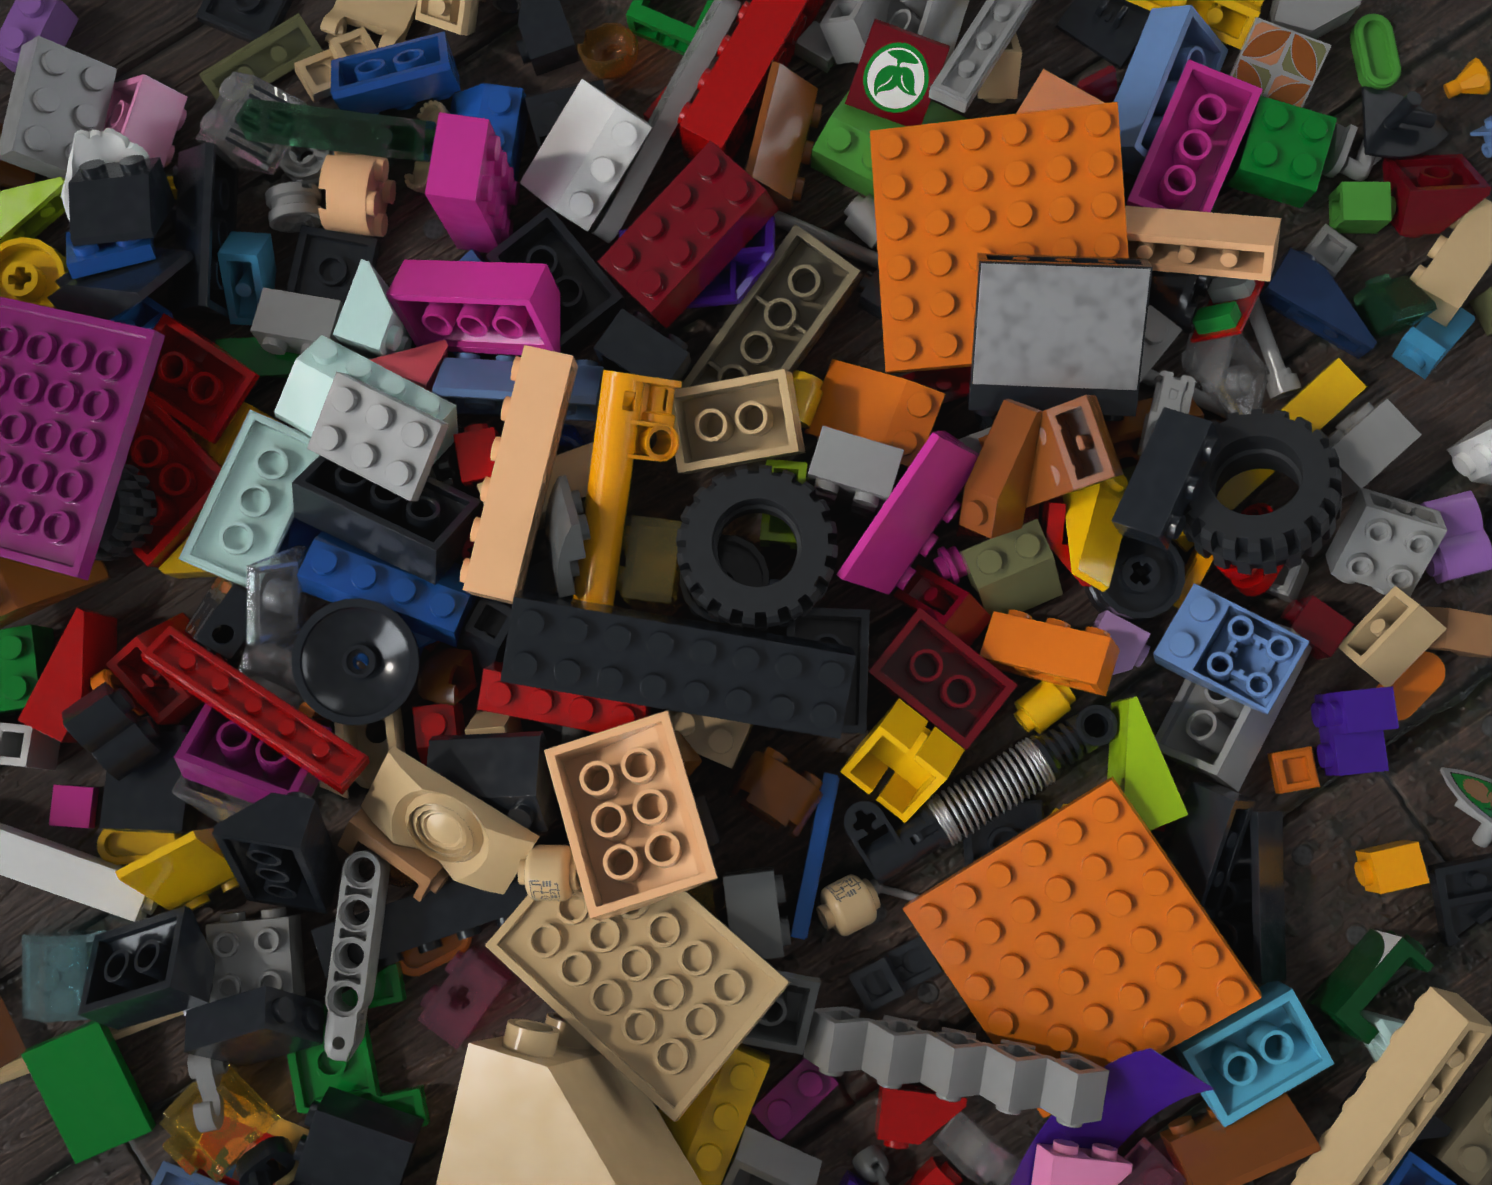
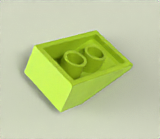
(1141, 768)

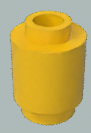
(807, 395)
(1043, 706)

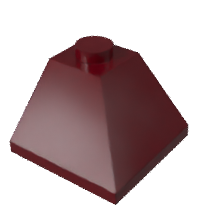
(1432, 192)

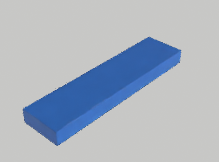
(814, 857)

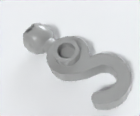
(208, 1073)

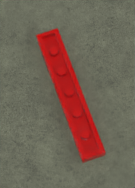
(256, 709)

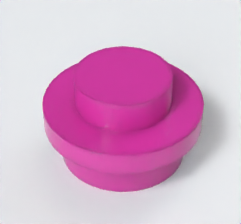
(950, 564)

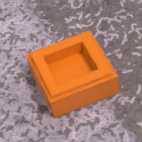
(1293, 770)

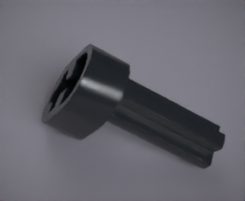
(266, 1162)

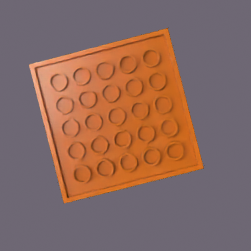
(992, 188)
(1082, 938)

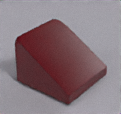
(1101, 84)

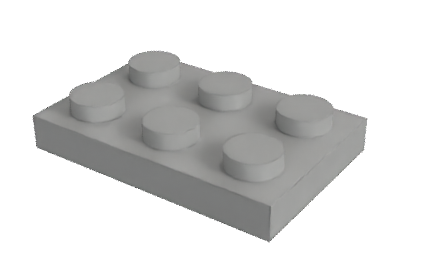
(377, 436)

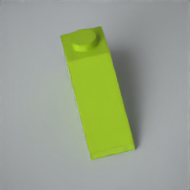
(30, 208)

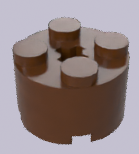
(776, 791)

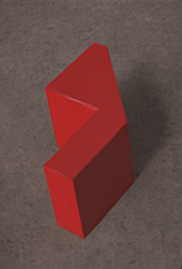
(1053, 528)

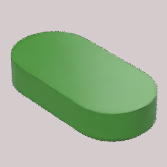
(1375, 52)

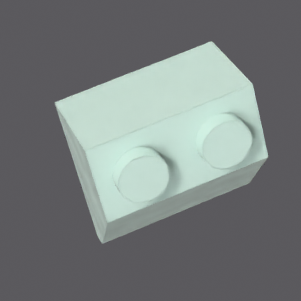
(368, 319)

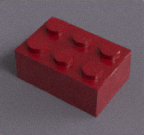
(941, 678)

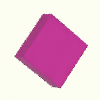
(74, 806)

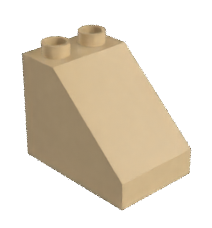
(554, 1113)

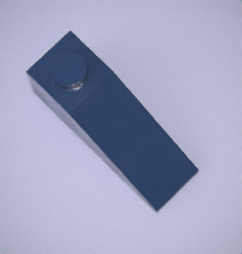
(1313, 300)

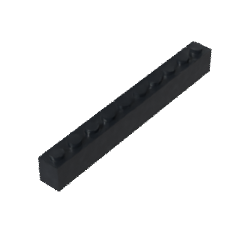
(451, 911)

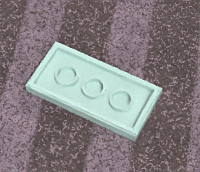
(250, 500)

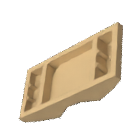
(446, 823)

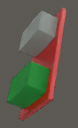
(1227, 309)

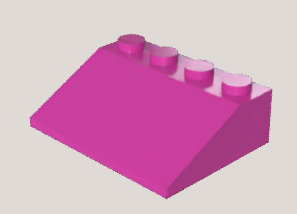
(911, 515)

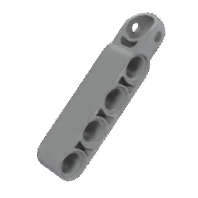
(346, 1023)

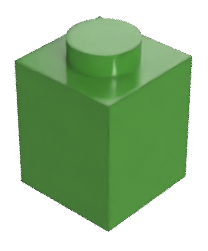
(1361, 207)

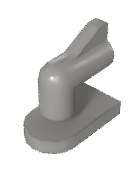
(1338, 160)

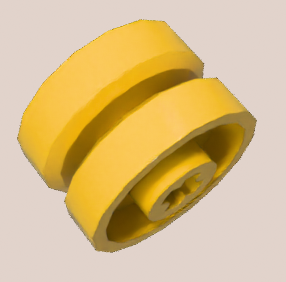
(30, 270)

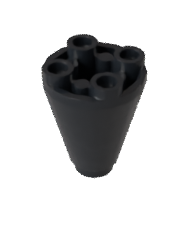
(1177, 296)

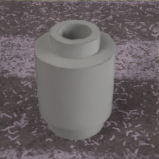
(862, 219)

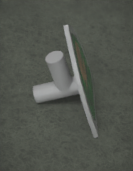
(1474, 799)

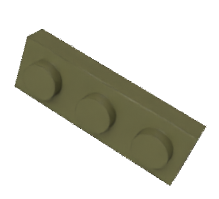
(266, 56)

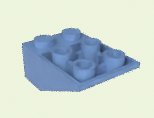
(1229, 650)

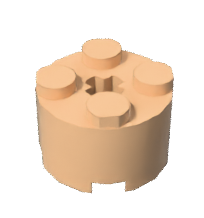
(356, 193)

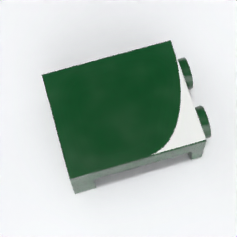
(1362, 977)

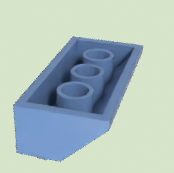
(1153, 73)
(482, 385)

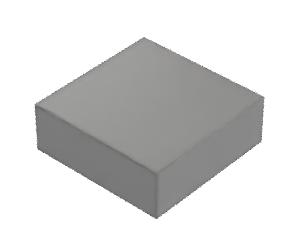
(1330, 249)

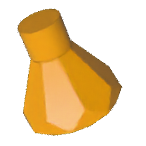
(1472, 80)

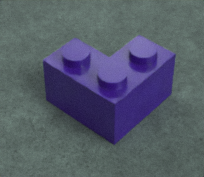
(1353, 729)

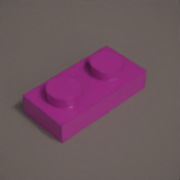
(792, 1097)

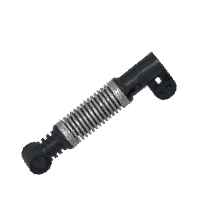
(985, 795)

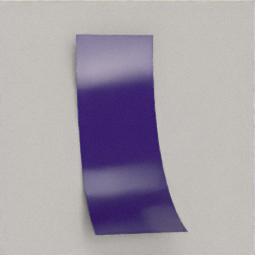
(1135, 1091)

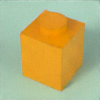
(1391, 867)

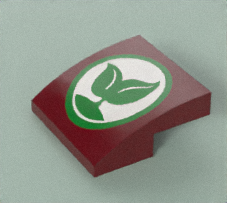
(896, 74)

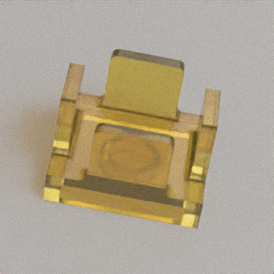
(217, 1151)

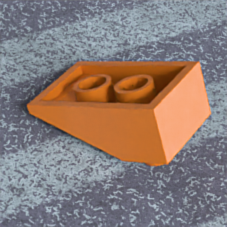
(877, 408)

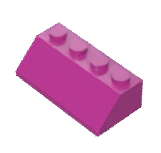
(1195, 141)
(478, 305)

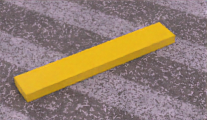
(1316, 403)

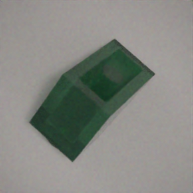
(1392, 305)

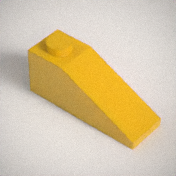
(1091, 533)

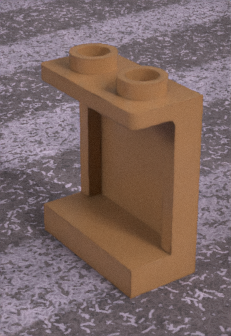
(412, 862)

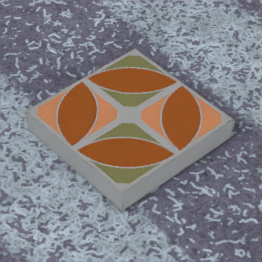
(1280, 62)

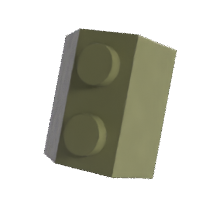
(1012, 570)

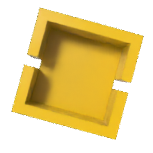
(914, 753)

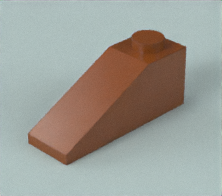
(1002, 473)

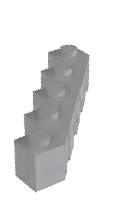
(957, 1065)

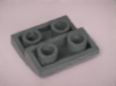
(564, 534)

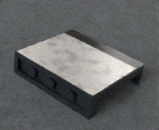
(1058, 331)

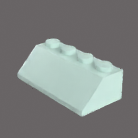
(315, 371)

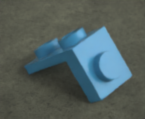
(1430, 342)

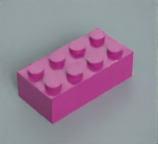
(471, 183)

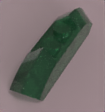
(336, 130)

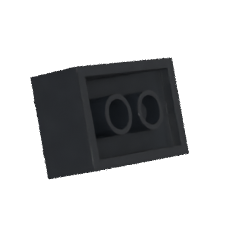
(118, 289)

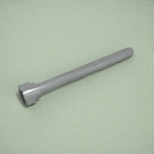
(1281, 379)

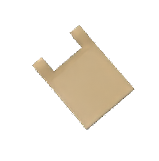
(381, 17)

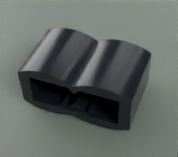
(112, 731)

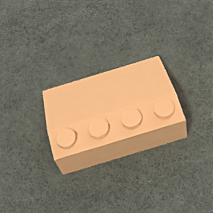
(630, 816)

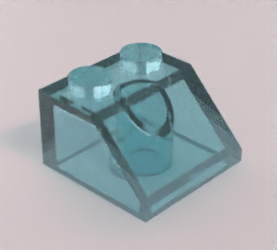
(55, 974)

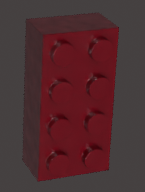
(689, 234)

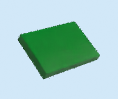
(88, 1090)

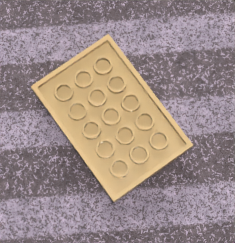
(649, 989)

